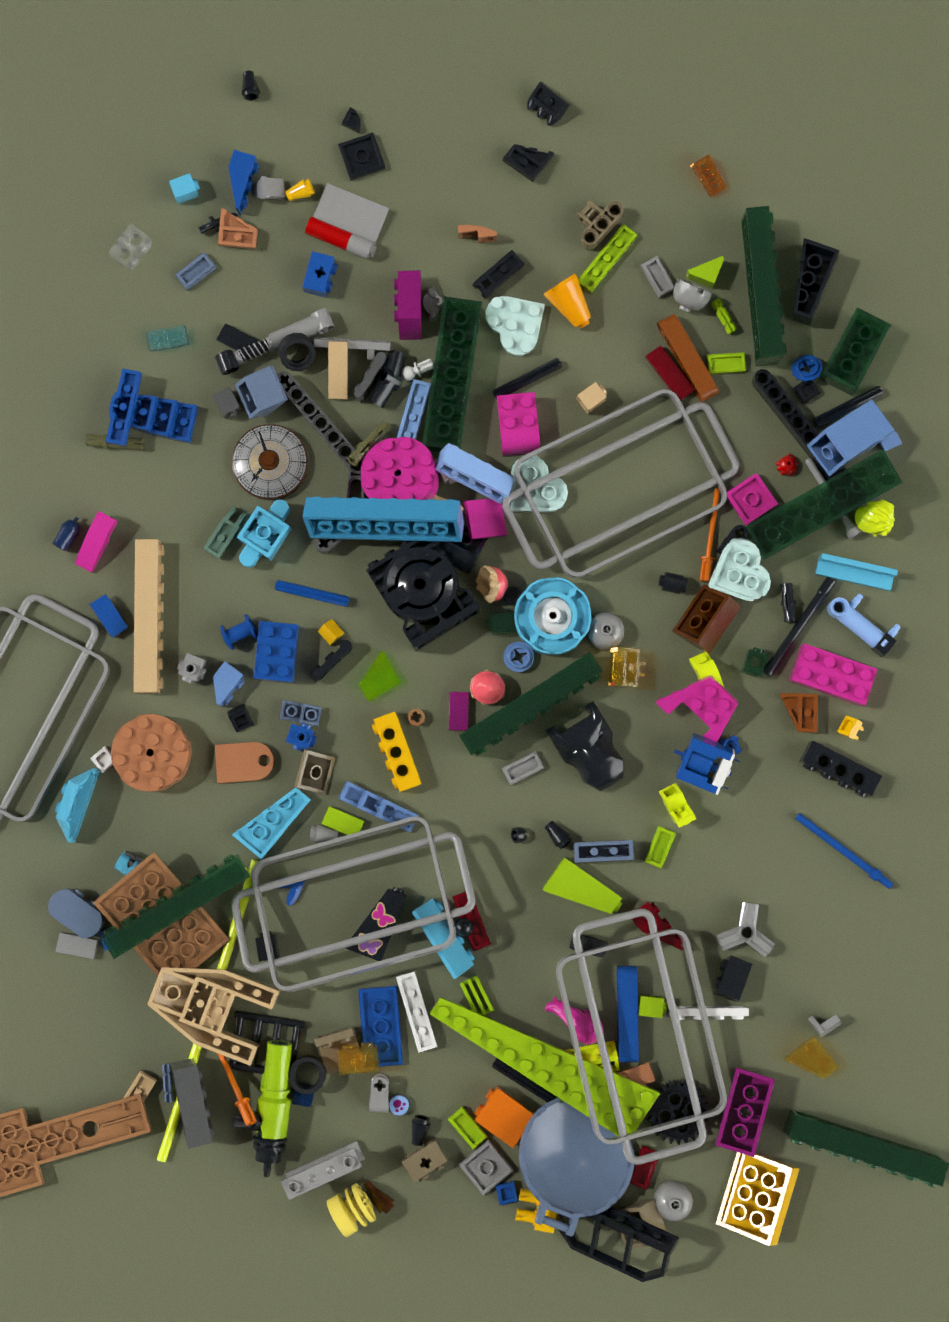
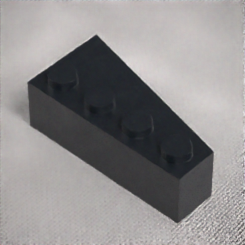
(814, 274)

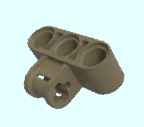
(593, 215)

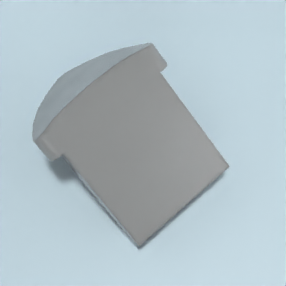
(270, 188)
(825, 1027)

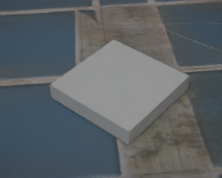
(486, 1167)

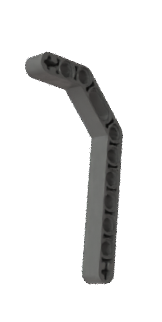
(330, 429)

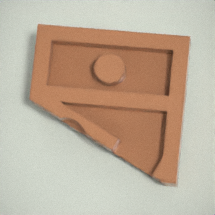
(235, 232)

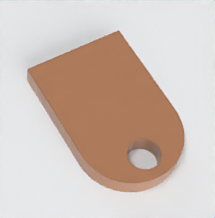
(241, 762)

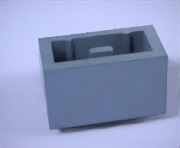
(261, 392)

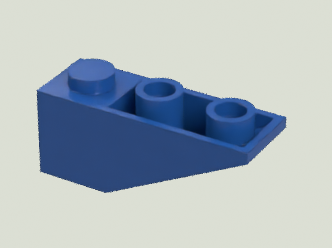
(241, 171)

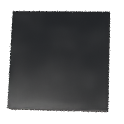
(361, 156)

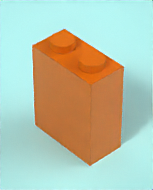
(503, 1116)

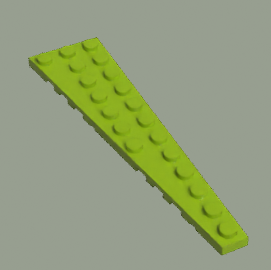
(550, 1067)

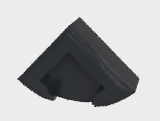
(352, 120)

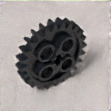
(663, 1104)

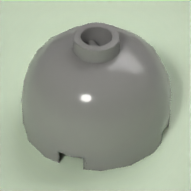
(690, 296)
(597, 635)
(668, 1193)

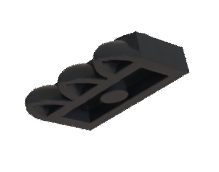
(548, 102)

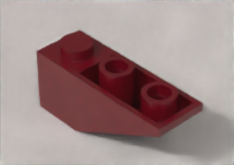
(662, 924)

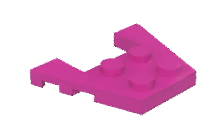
(707, 700)

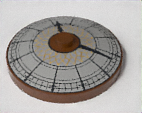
(270, 462)

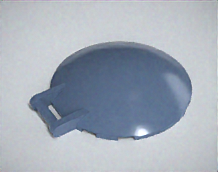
(570, 1166)

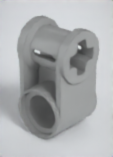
(379, 1096)

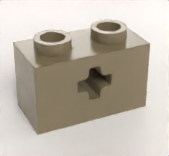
(414, 1160)

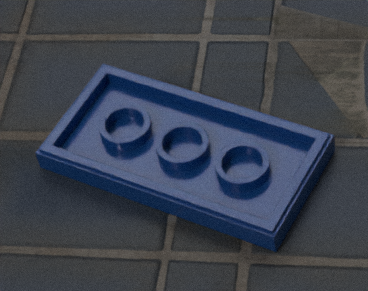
(382, 1022)

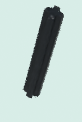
(528, 378)
(848, 406)
(523, 1081)

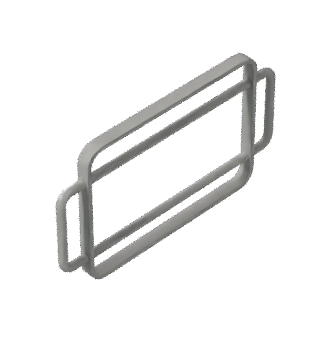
(682, 413)
(19, 616)
(257, 889)
(698, 1116)

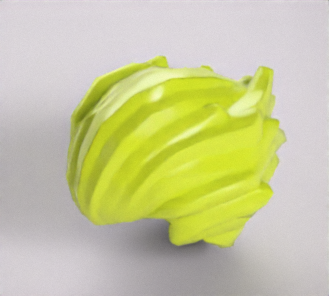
(875, 517)

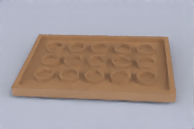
(181, 944)

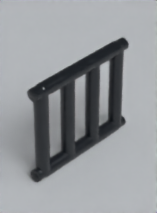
(259, 1020)

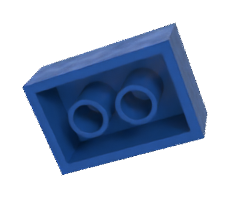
(276, 652)

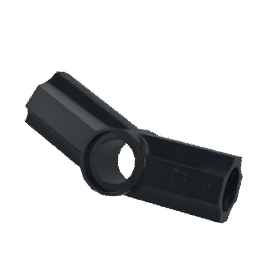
(388, 378)

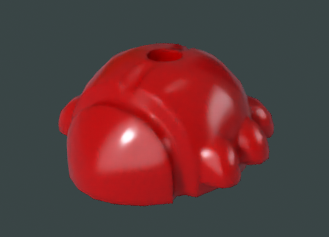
(784, 468)

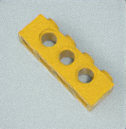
(412, 778)

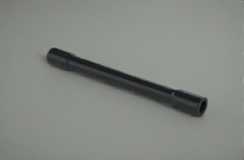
(821, 594)

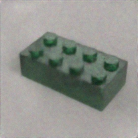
(854, 351)

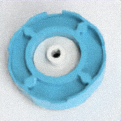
(554, 597)

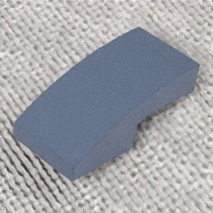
(300, 713)

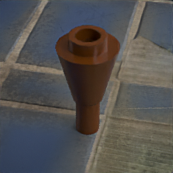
(381, 1200)

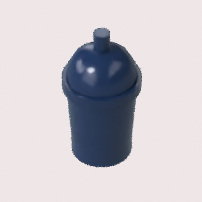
(66, 534)

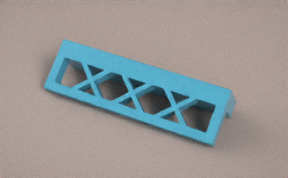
(855, 572)

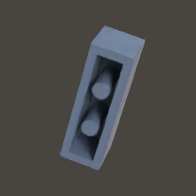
(603, 851)

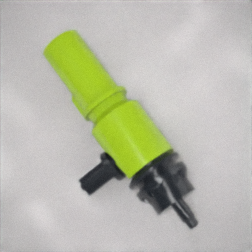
(272, 1106)

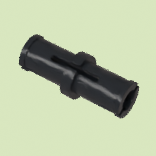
(788, 602)

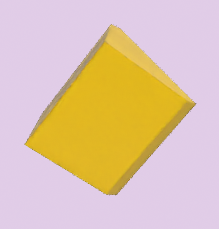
(330, 632)

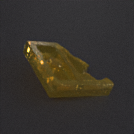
(813, 1058)

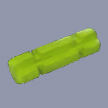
(724, 316)

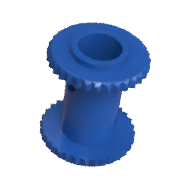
(239, 632)

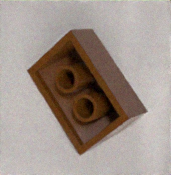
(707, 618)

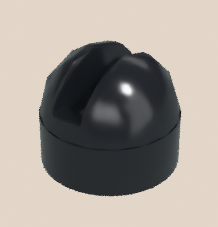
(518, 835)

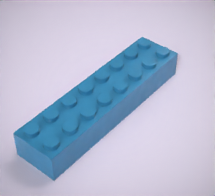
(384, 519)

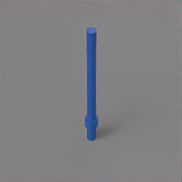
(874, 873)

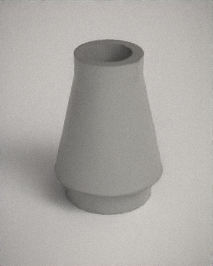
(321, 834)

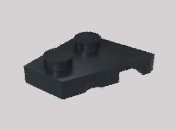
(527, 160)

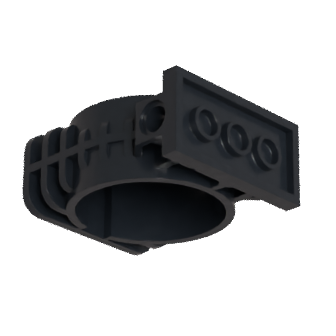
(384, 574)

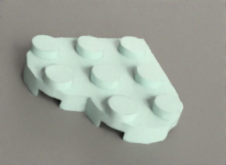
(516, 322)
(546, 497)
(740, 571)

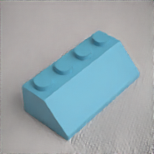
(455, 957)

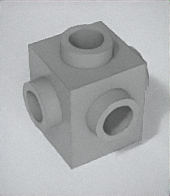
(189, 662)

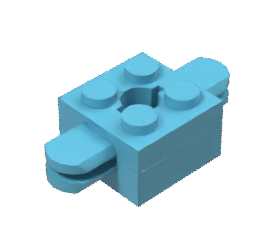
(264, 533)

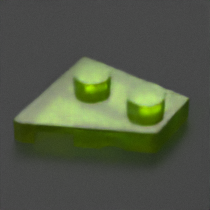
(379, 678)

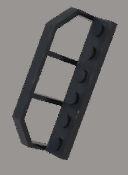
(634, 1229)

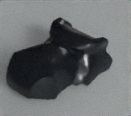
(590, 749)

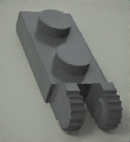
(364, 388)

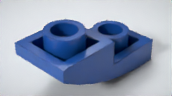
(108, 615)

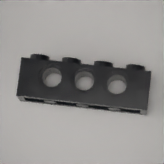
(869, 778)

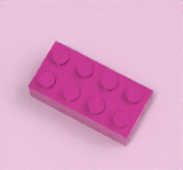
(832, 675)

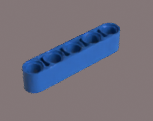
(627, 1013)

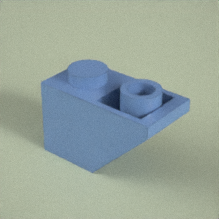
(226, 681)

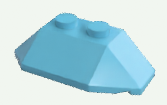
(75, 803)

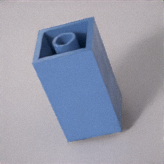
(850, 437)

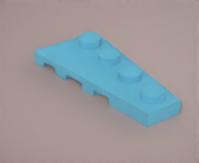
(266, 828)

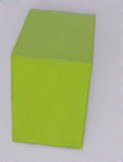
(706, 273)

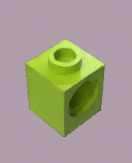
(651, 1006)

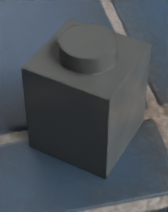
(227, 403)

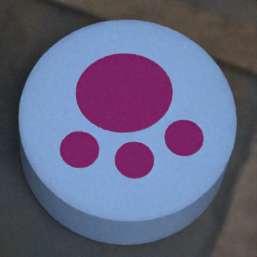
(399, 1105)

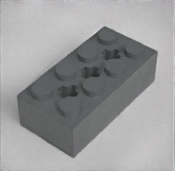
(191, 1103)

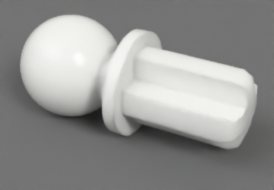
(408, 372)

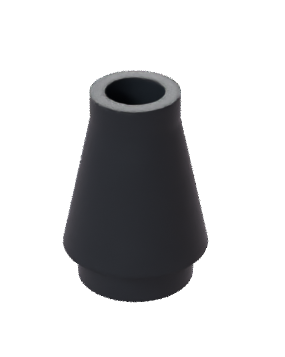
(250, 87)
(558, 835)
(420, 1127)

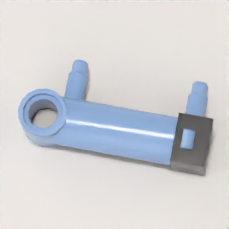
(862, 627)

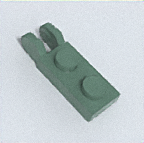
(224, 534)

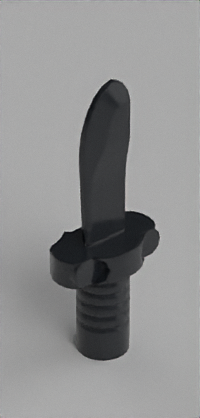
(213, 224)

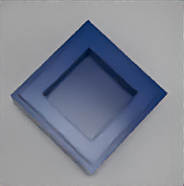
(507, 1192)

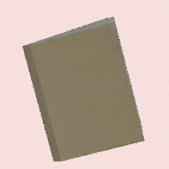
(314, 772)

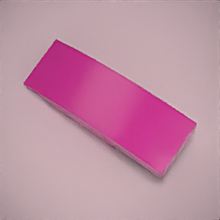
(95, 541)

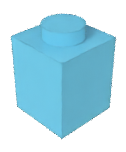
(184, 188)

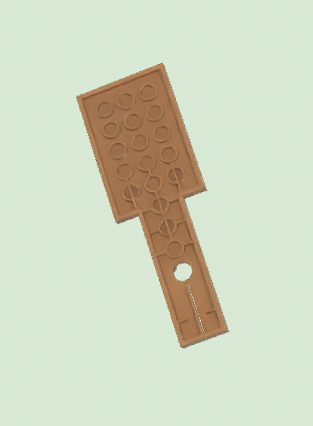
(29, 1146)

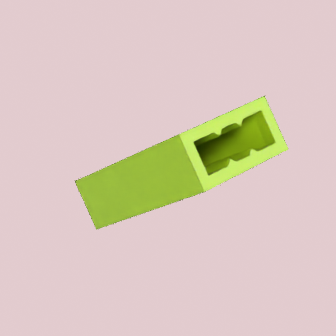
(578, 886)

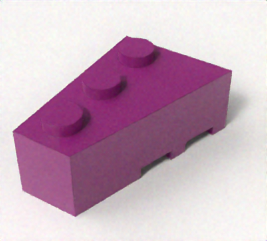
(409, 304)

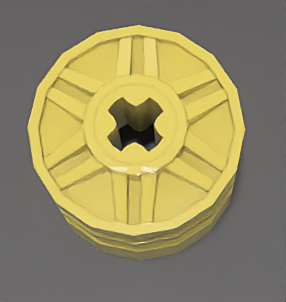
(355, 1208)

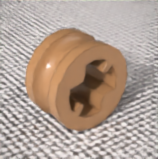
(419, 712)

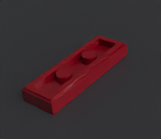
(669, 373)
(479, 936)

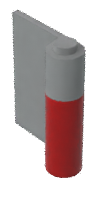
(347, 221)

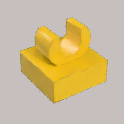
(850, 727)

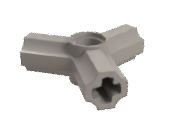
(734, 936)

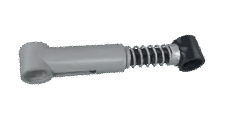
(316, 323)

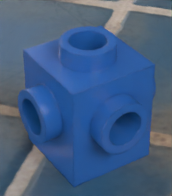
(294, 737)

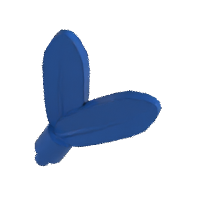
(294, 892)

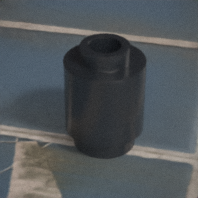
(673, 583)

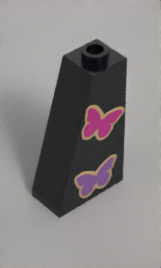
(382, 916)

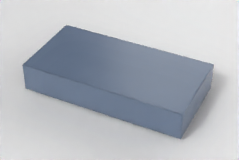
(195, 271)

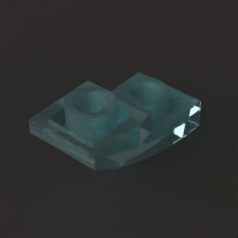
(167, 338)

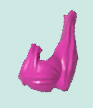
(582, 1021)

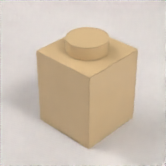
(592, 397)

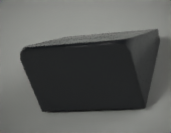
(240, 717)

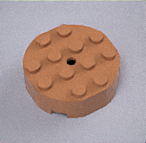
(132, 753)

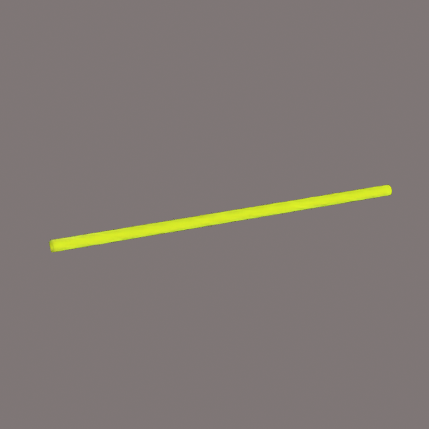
(196, 1050)

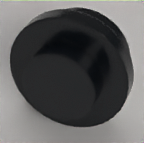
(512, 595)

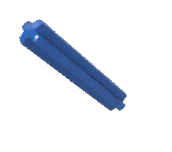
(312, 593)

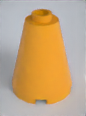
(570, 301)

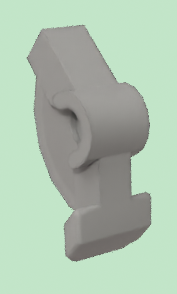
(432, 304)

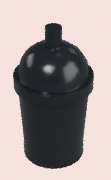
(463, 927)

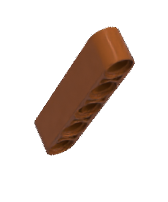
(687, 358)

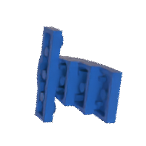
(147, 413)

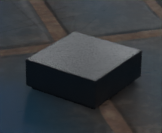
(806, 391)

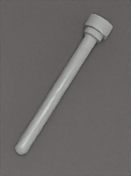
(851, 528)

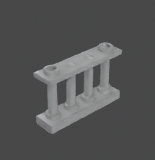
(323, 1170)

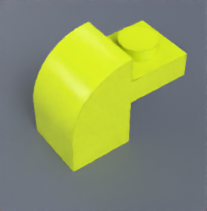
(705, 666)
(677, 805)

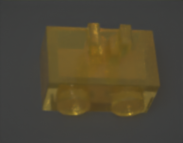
(625, 667)
(358, 1059)

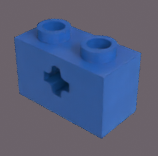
(317, 264)

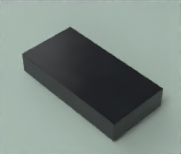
(235, 338)

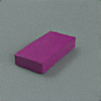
(458, 711)

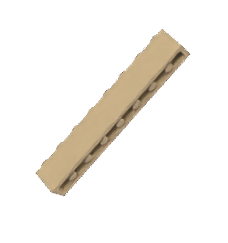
(148, 616)

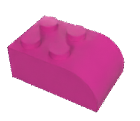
(518, 423)

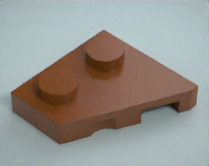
(802, 710)

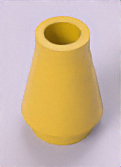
(300, 190)

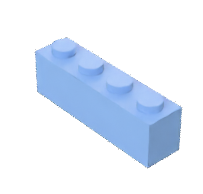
(474, 473)

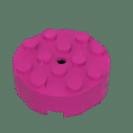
(399, 470)

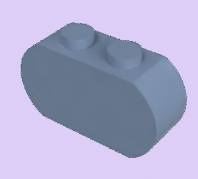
(76, 912)

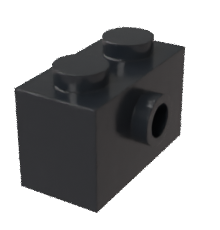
(733, 978)

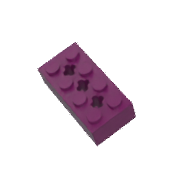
(733, 1118)

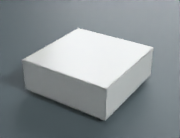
(102, 759)

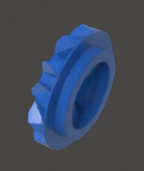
(811, 363)

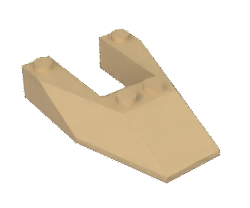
(200, 1002)

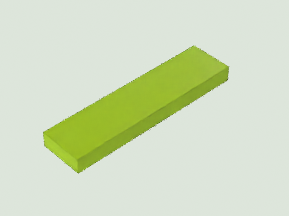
(607, 258)

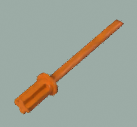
(707, 561)
(242, 1103)

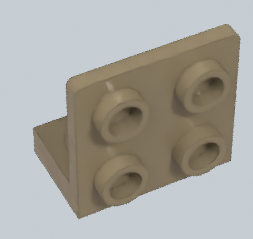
(331, 1042)

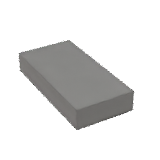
(657, 277)
(522, 768)
(76, 945)

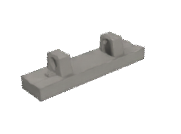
(370, 345)

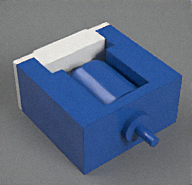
(698, 761)

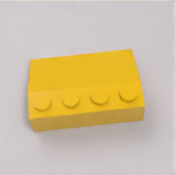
(757, 1197)

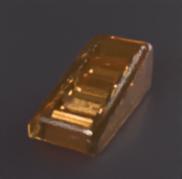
(714, 172)

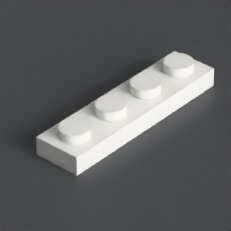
(416, 1011)
(716, 1012)

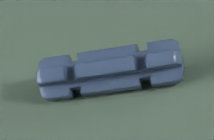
(168, 1083)

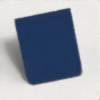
(303, 1099)

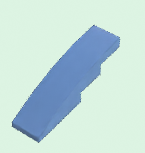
(375, 805)

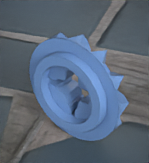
(527, 660)

